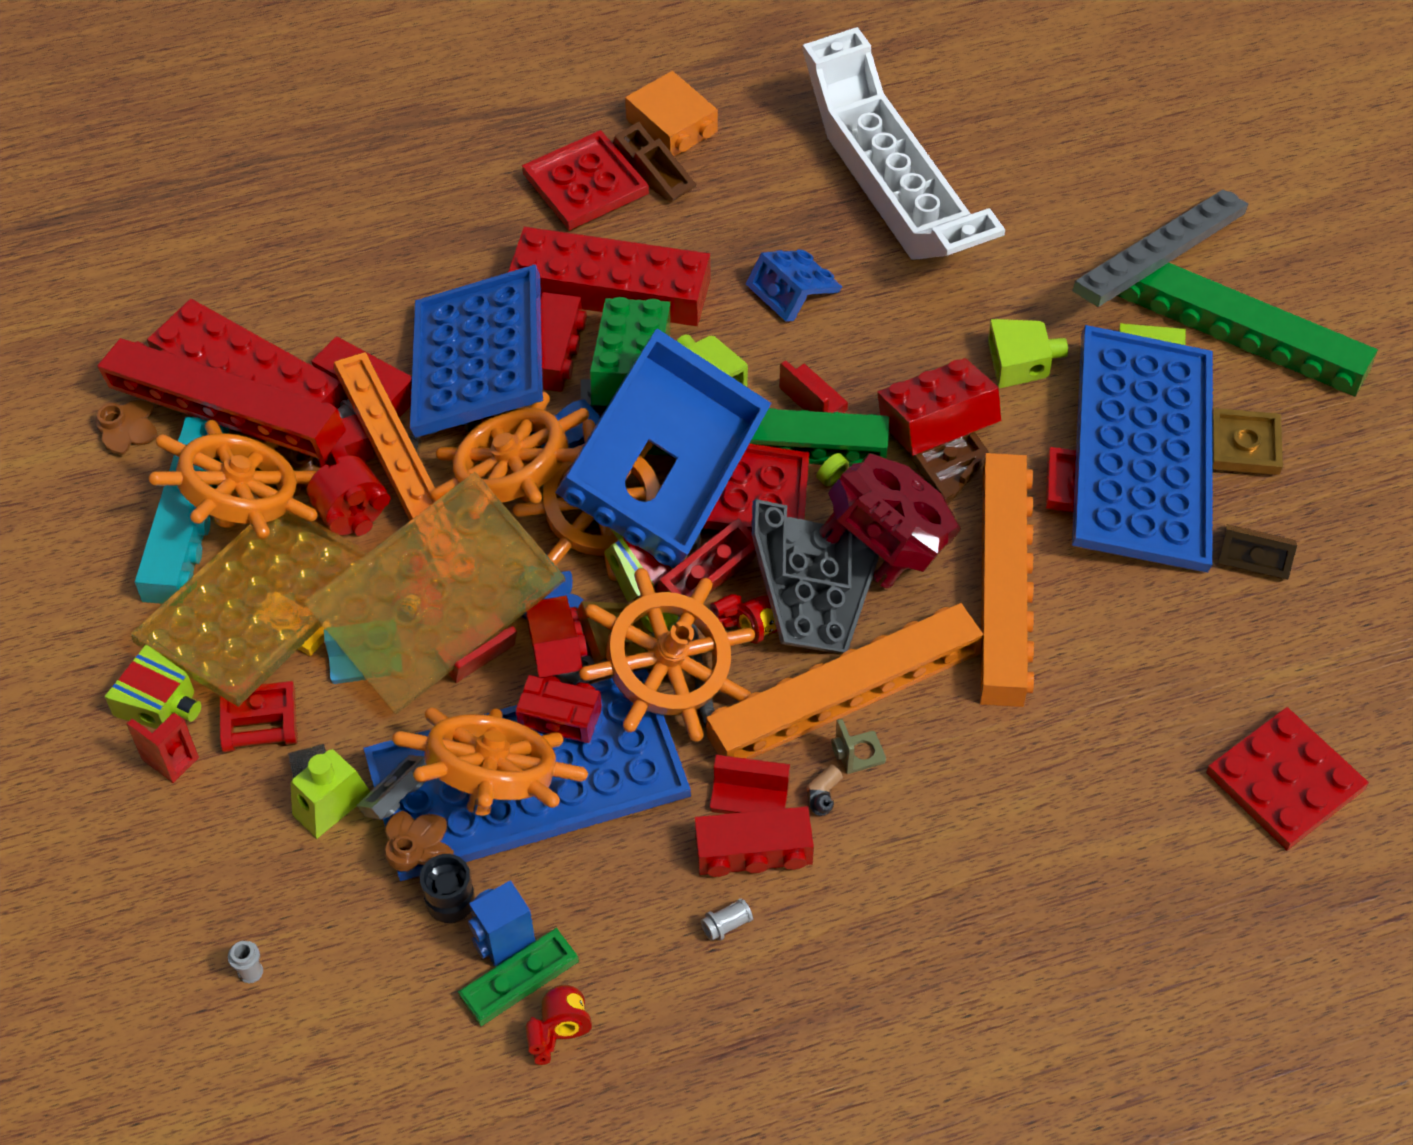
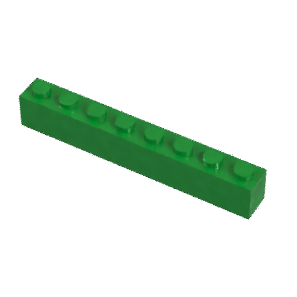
(1255, 327)
(821, 434)

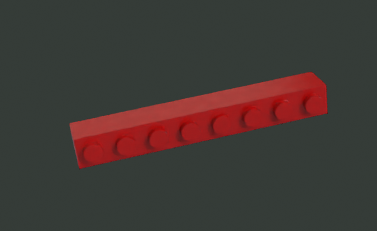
(223, 397)

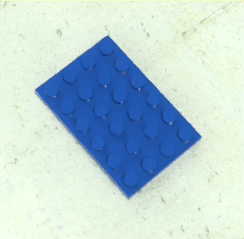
(476, 351)

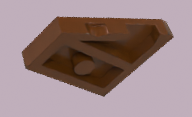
(952, 464)

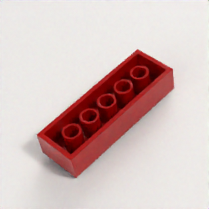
(616, 268)
(221, 343)

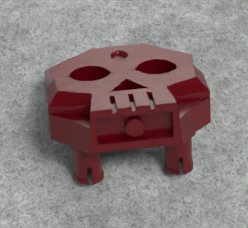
(892, 515)

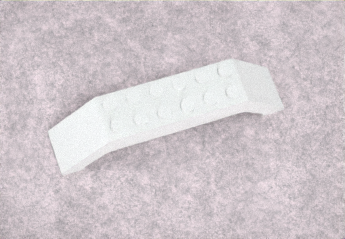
(886, 154)

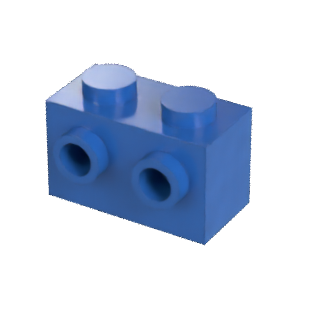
(500, 923)

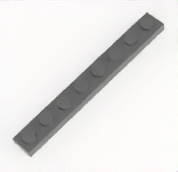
(1159, 248)

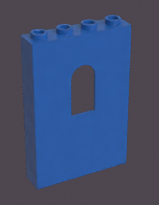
(687, 412)

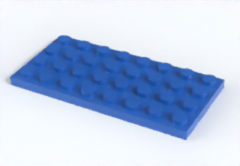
(1144, 449)
(623, 778)

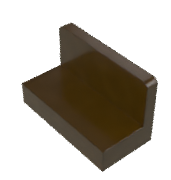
(1257, 551)

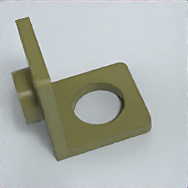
(844, 745)

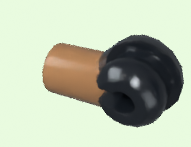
(819, 790)

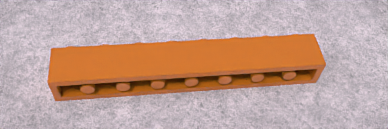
(1004, 581)
(845, 684)

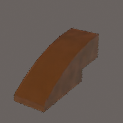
(654, 162)

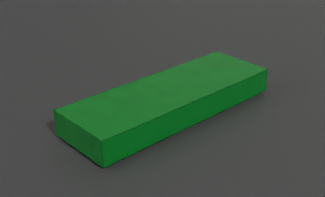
(518, 977)

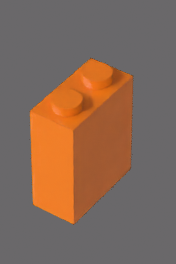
(672, 112)

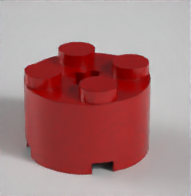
(347, 496)

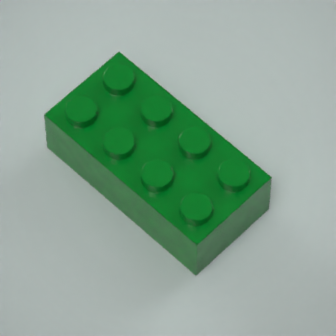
(621, 336)

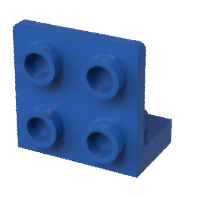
(787, 279)

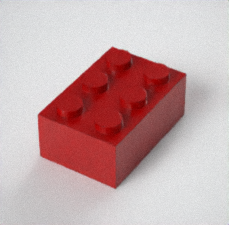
(940, 406)

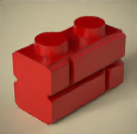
(559, 707)

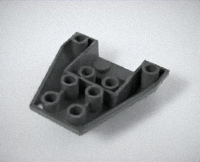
(811, 583)

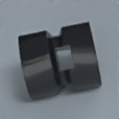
(447, 888)

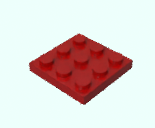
(585, 179)
(764, 475)
(1287, 778)

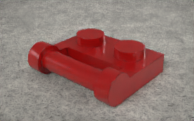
(266, 704)

